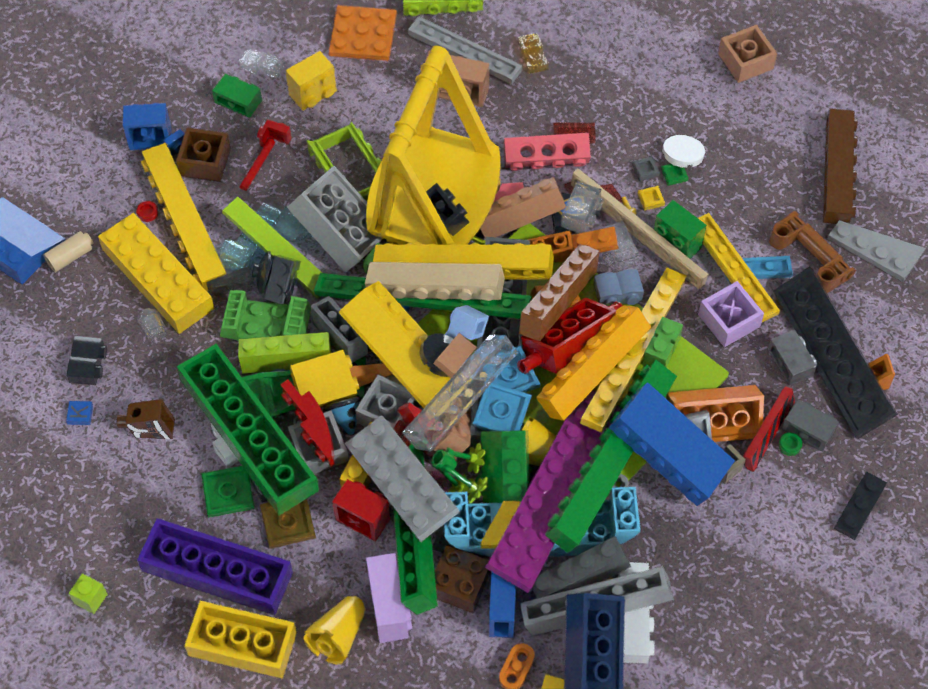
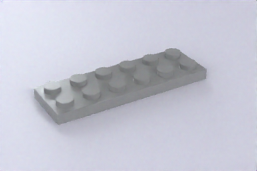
(402, 478)

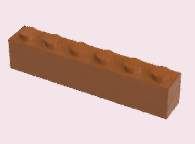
(559, 292)

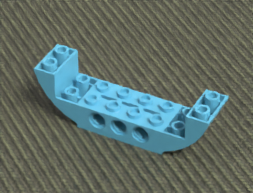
(615, 518)

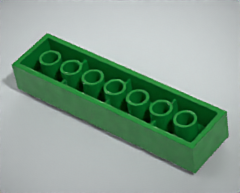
(248, 429)

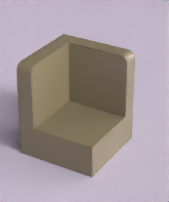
(736, 467)

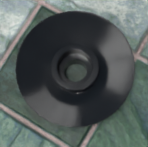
(261, 272)

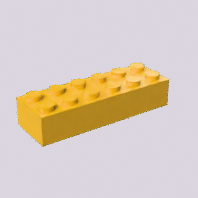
(156, 273)

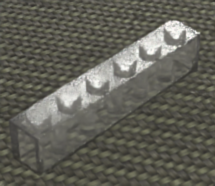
(460, 392)

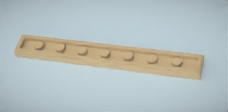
(646, 234)

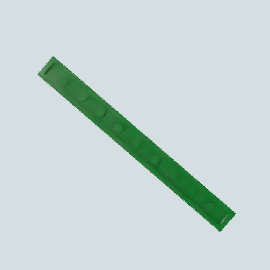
(349, 286)

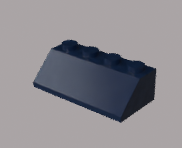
(594, 641)

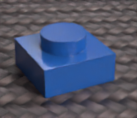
(174, 141)

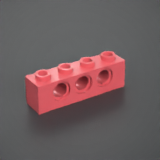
(555, 143)

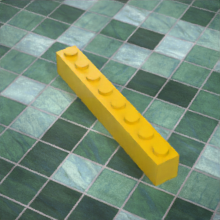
(183, 215)
(517, 260)

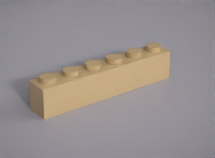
(438, 280)

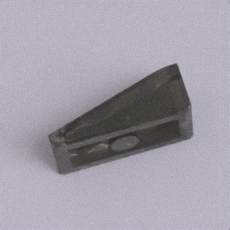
(236, 280)

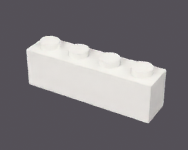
(637, 626)

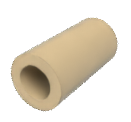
(68, 251)

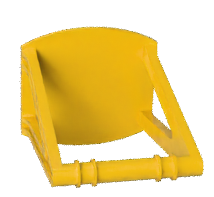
(426, 156)

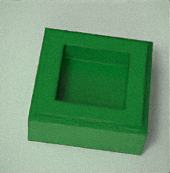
(674, 174)

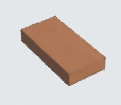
(455, 355)

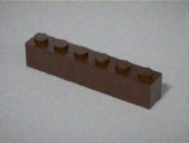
(839, 166)

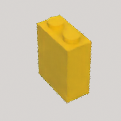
(326, 378)

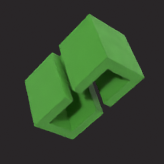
(660, 346)

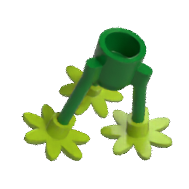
(446, 463)

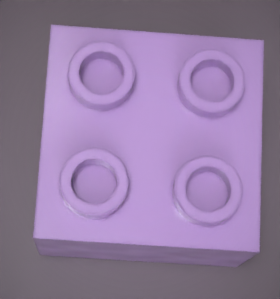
(730, 314)

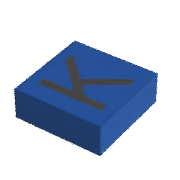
(79, 413)

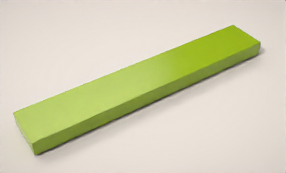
(270, 240)

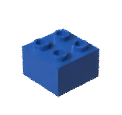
(146, 125)

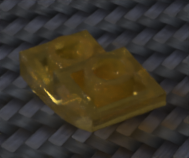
(533, 53)

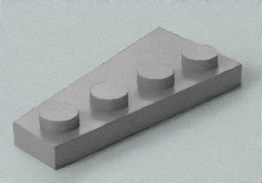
(882, 251)

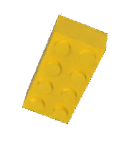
(241, 639)

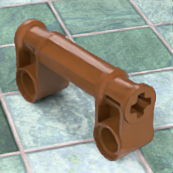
(793, 228)

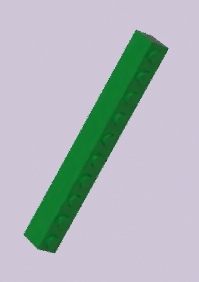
(602, 470)

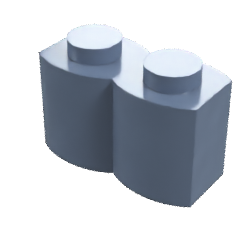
(619, 287)

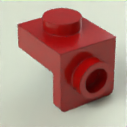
(275, 131)

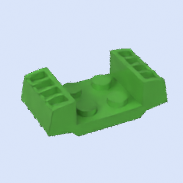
(262, 319)

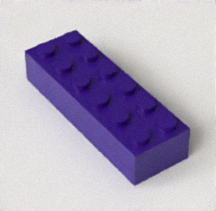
(215, 566)

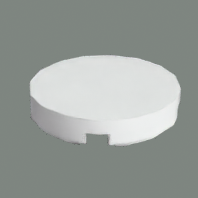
(683, 151)

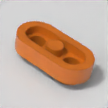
(516, 668)

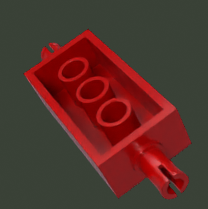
(566, 336)

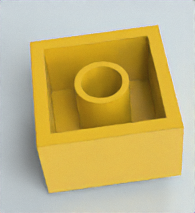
(311, 80)

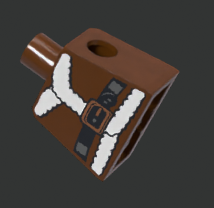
(148, 420)

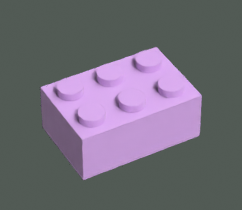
(391, 615)

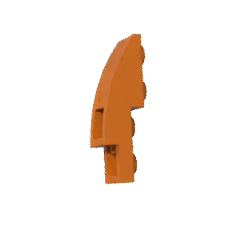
(564, 243)

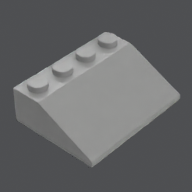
(336, 218)

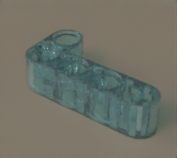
(244, 251)

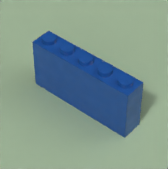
(672, 444)

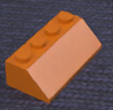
(733, 411)

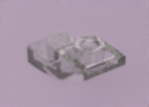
(256, 60)

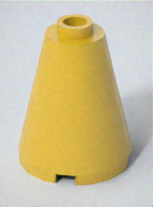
(539, 441)
(336, 630)

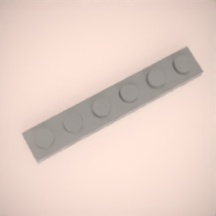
(458, 46)

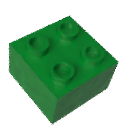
(680, 228)

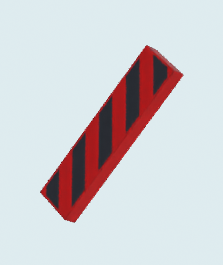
(769, 429)

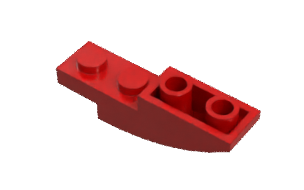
(313, 421)

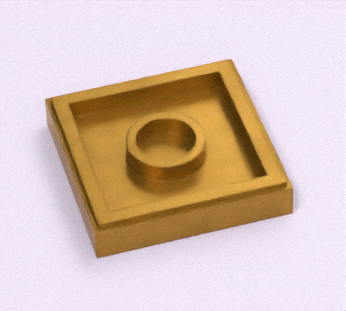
(289, 527)

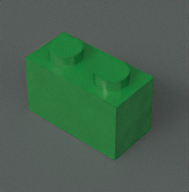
(237, 95)

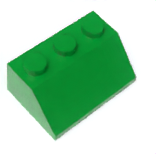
(505, 465)

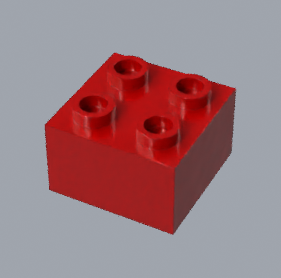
(361, 509)

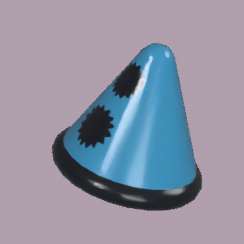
(345, 413)

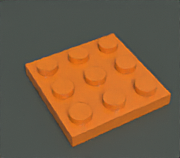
(363, 33)

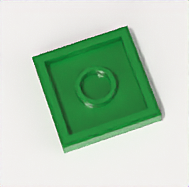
(227, 491)

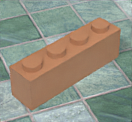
(523, 208)

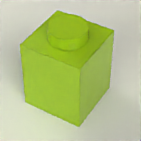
(88, 593)

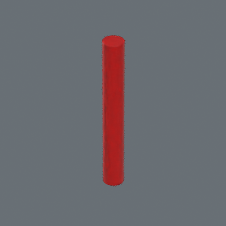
(257, 164)

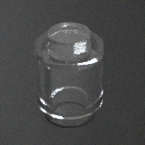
(152, 324)

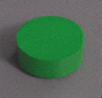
(790, 444)

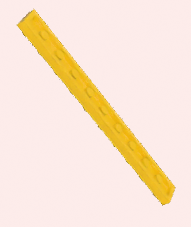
(618, 378)

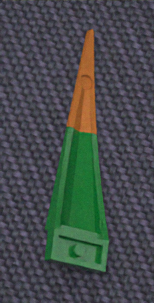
(268, 385)

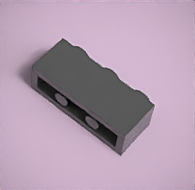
(342, 336)

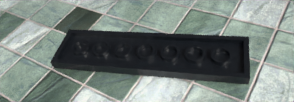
(836, 353)

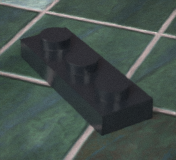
(860, 505)

